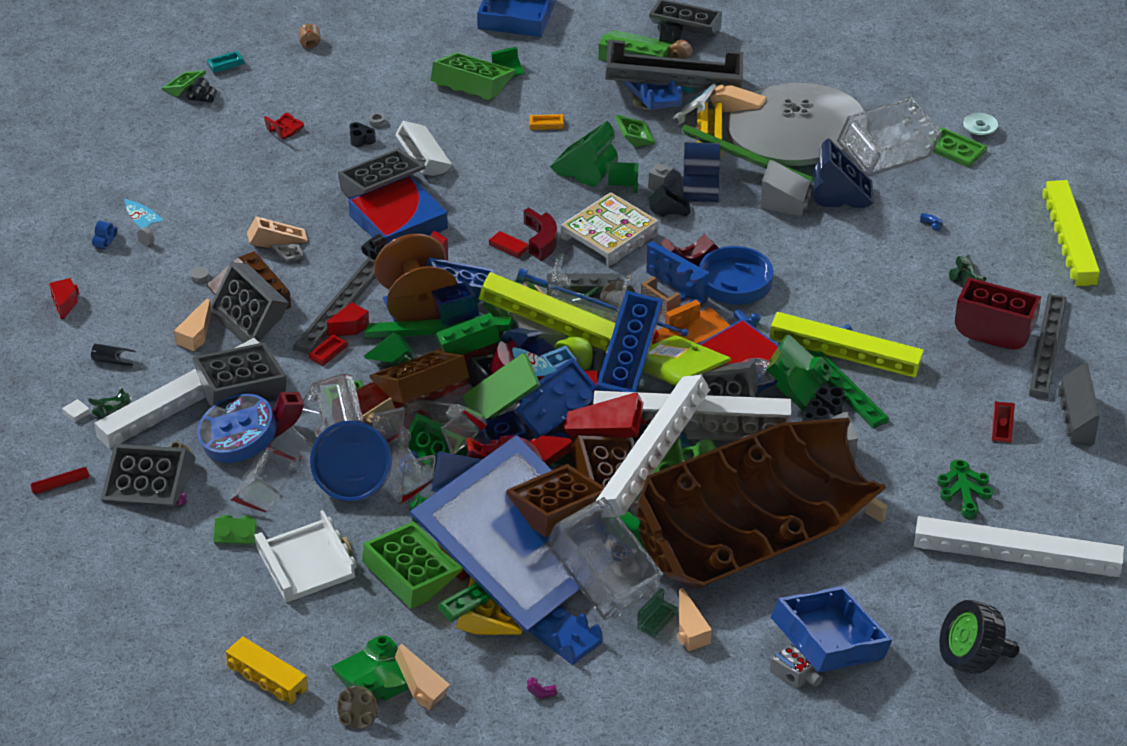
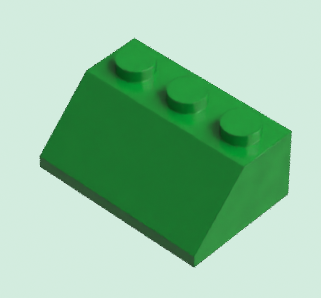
(469, 335)
(391, 352)
(428, 437)

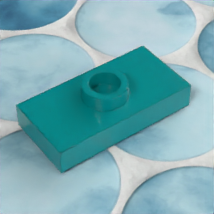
(225, 61)

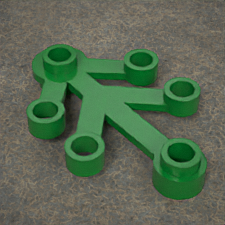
(961, 469)

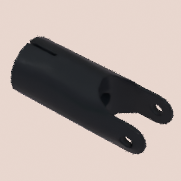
(109, 354)

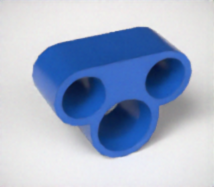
(104, 234)

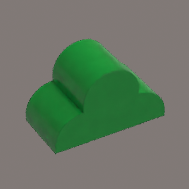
(588, 156)

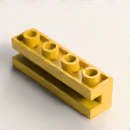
(711, 121)
(266, 670)

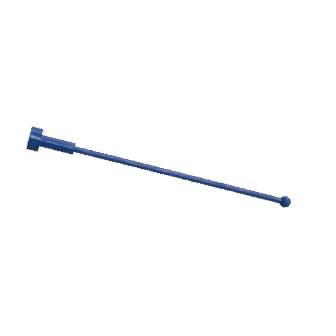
(524, 276)

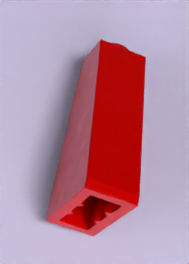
(607, 419)

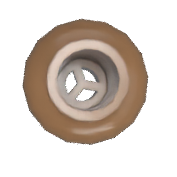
(309, 35)
(680, 49)

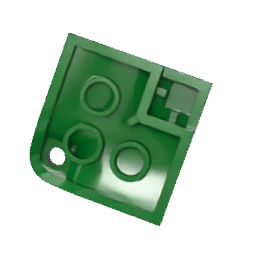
(798, 371)
(374, 669)

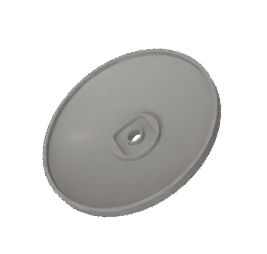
(792, 122)

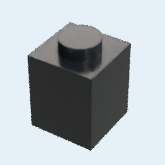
(670, 33)

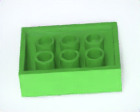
(634, 44)
(471, 75)
(410, 563)

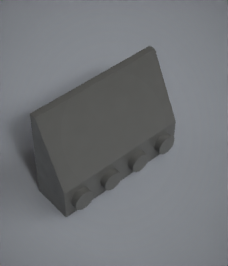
(378, 172)
(247, 303)
(240, 371)
(147, 474)

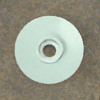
(980, 123)

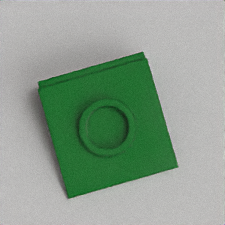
(508, 58)
(623, 174)

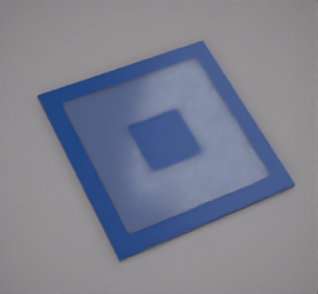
(494, 540)

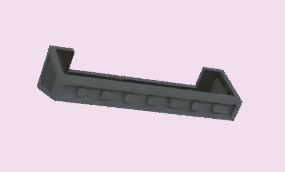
(663, 69)

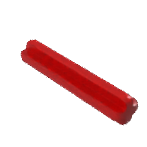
(59, 480)

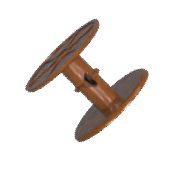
(404, 273)

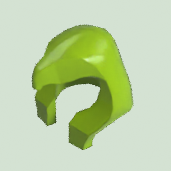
(580, 349)

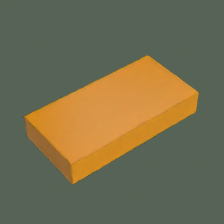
(544, 122)

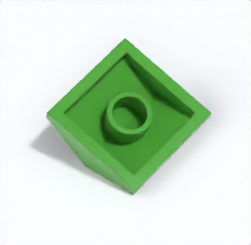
(182, 82)
(635, 131)

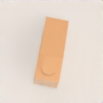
(736, 98)
(269, 232)
(193, 330)
(693, 628)
(422, 681)

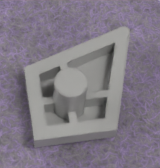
(288, 252)

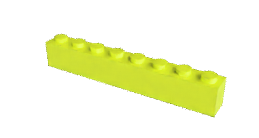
(1071, 233)
(546, 310)
(848, 344)

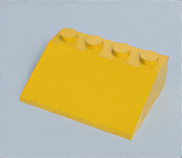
(488, 620)

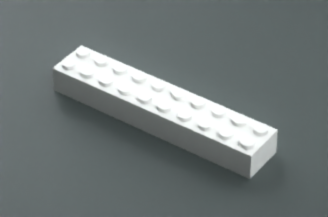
(718, 416)

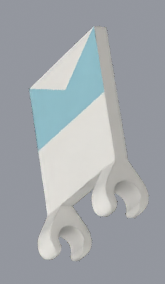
(696, 101)

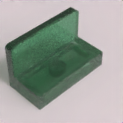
(655, 614)

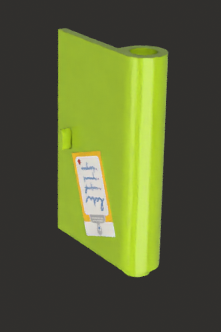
(679, 358)

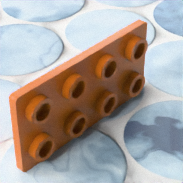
(699, 324)

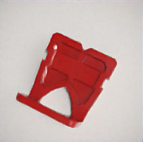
(286, 123)

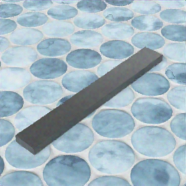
(349, 293)
(1047, 346)

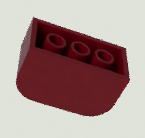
(996, 314)

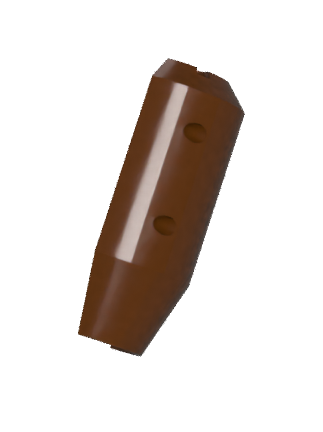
(751, 500)

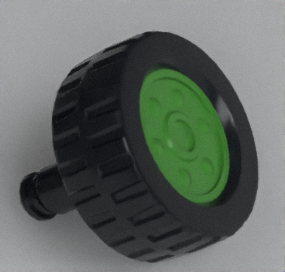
(974, 637)

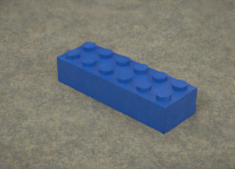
(630, 343)

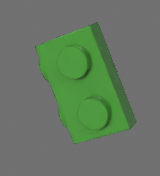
(235, 530)

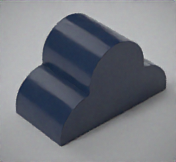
(701, 171)
(840, 179)

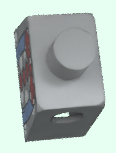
(794, 668)

